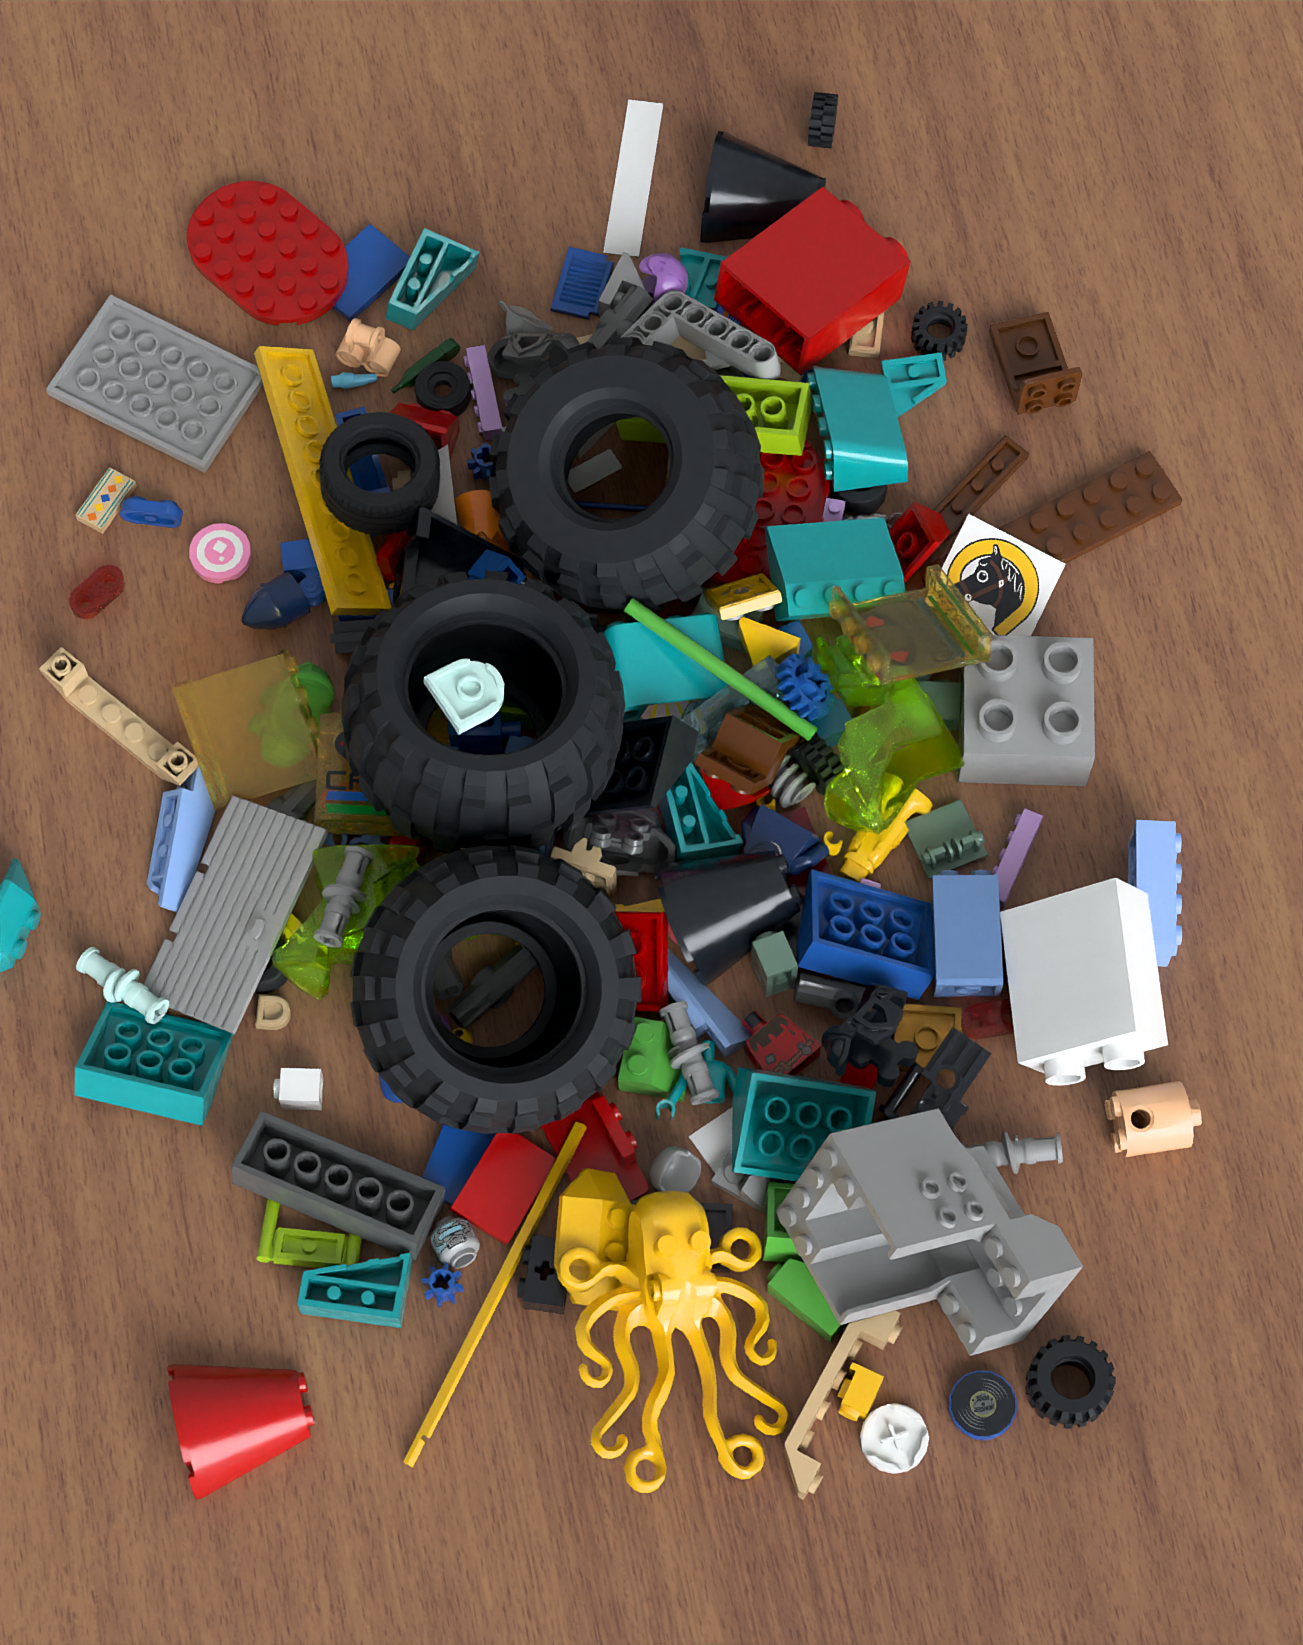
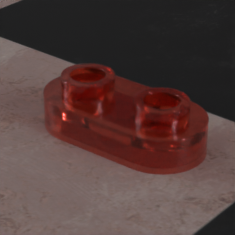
(94, 591)
(990, 1016)

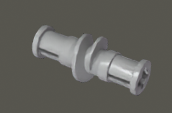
(342, 896)
(688, 1053)
(1022, 1151)

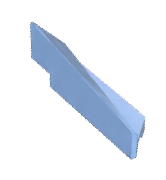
(179, 840)
(704, 1008)

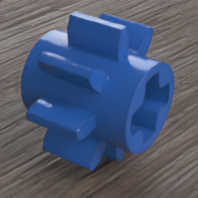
(477, 464)
(447, 1277)

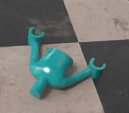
(718, 1074)

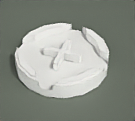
(894, 1438)

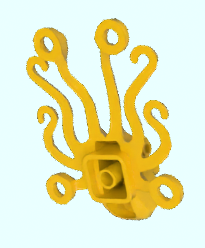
(668, 1287)

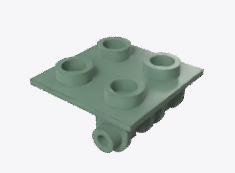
(945, 839)

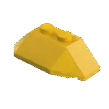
(596, 1217)

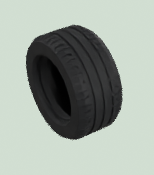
(376, 435)

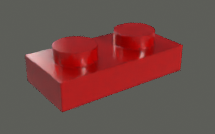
(389, 554)

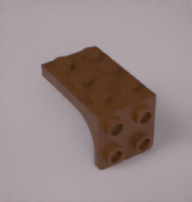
(1034, 364)

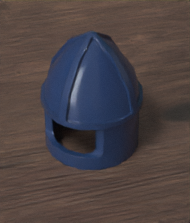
(275, 604)

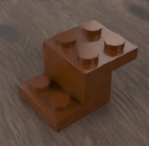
(748, 749)

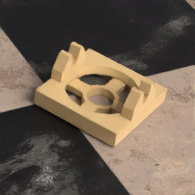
(590, 865)

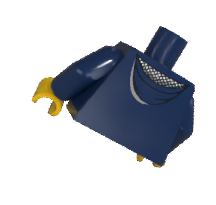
(768, 831)

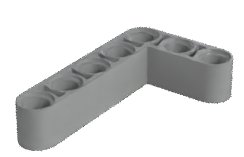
(683, 316)

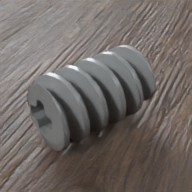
(789, 786)

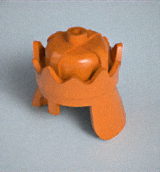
(479, 517)

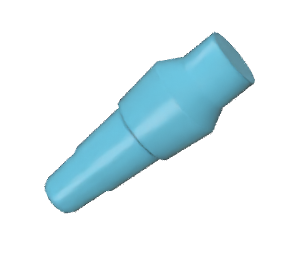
(350, 380)

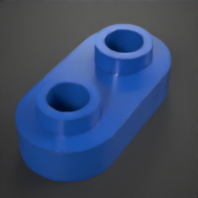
(154, 513)

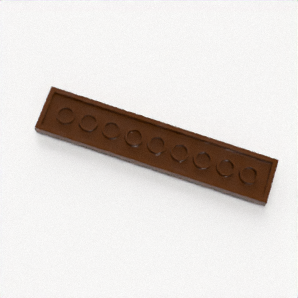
(1089, 513)

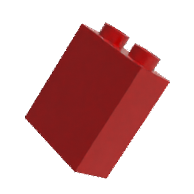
(812, 279)

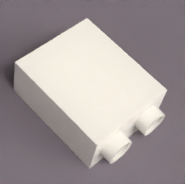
(1083, 981)

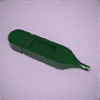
(444, 352)

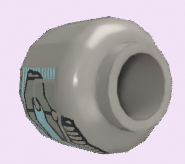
(455, 1242)

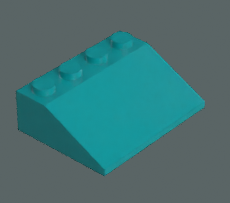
(817, 556)
(153, 1067)
(787, 1117)

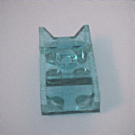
(710, 715)

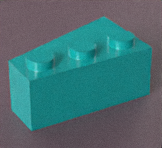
(429, 278)

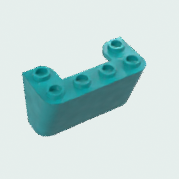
(859, 428)
(657, 670)

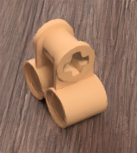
(369, 348)

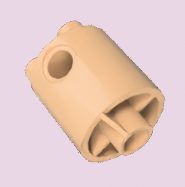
(1163, 1114)

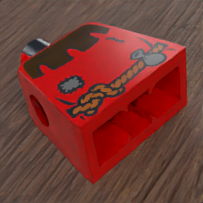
(778, 1044)

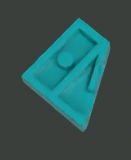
(702, 275)
(913, 379)

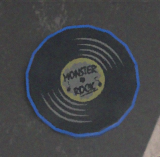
(982, 1405)

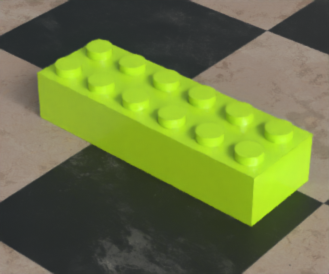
(774, 407)

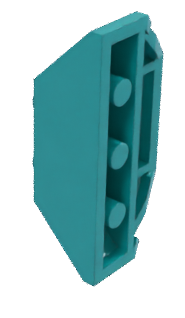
(17, 914)

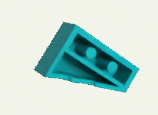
(696, 821)
(358, 1292)

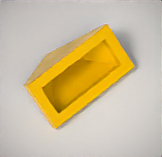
(763, 641)

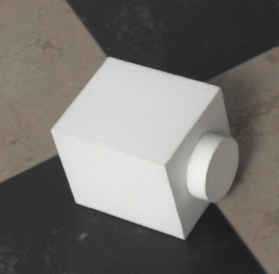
(299, 1089)

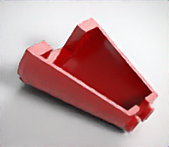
(235, 1419)

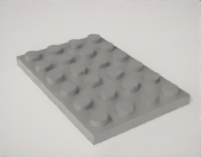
(157, 383)

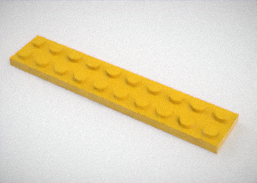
(303, 424)

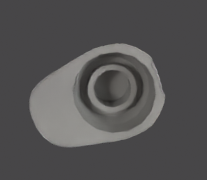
(522, 320)

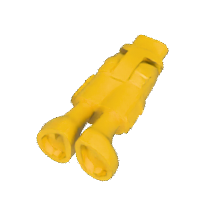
(869, 850)

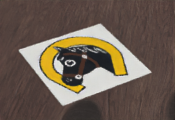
(1001, 577)

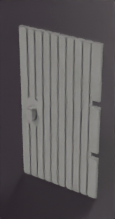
(234, 913)

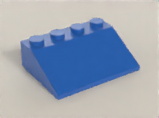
(866, 934)

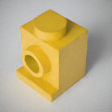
(859, 1392)

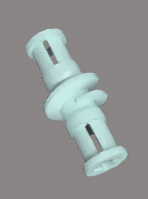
(122, 986)

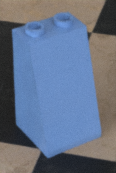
(966, 934)

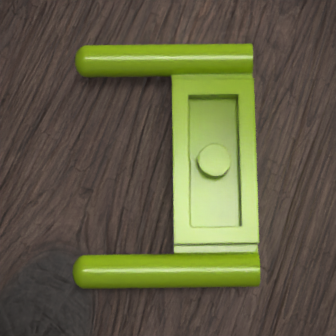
(304, 1246)

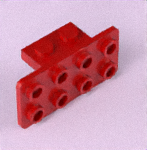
(602, 1145)

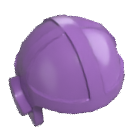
(665, 275)

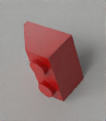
(440, 425)

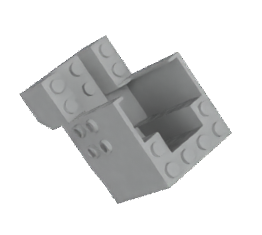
(917, 1218)

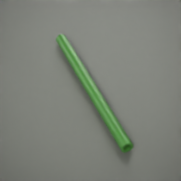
(720, 669)

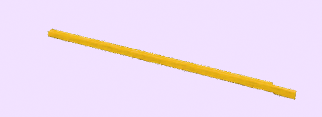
(496, 1292)

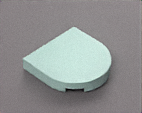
(467, 692)

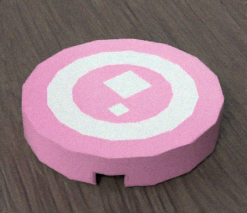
(220, 553)

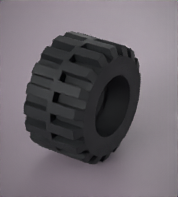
(1076, 1354)

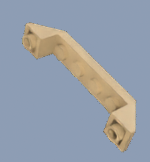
(71, 680)
(874, 1330)

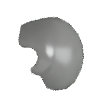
(675, 1170)

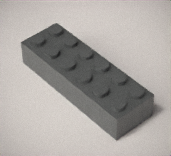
(338, 1185)

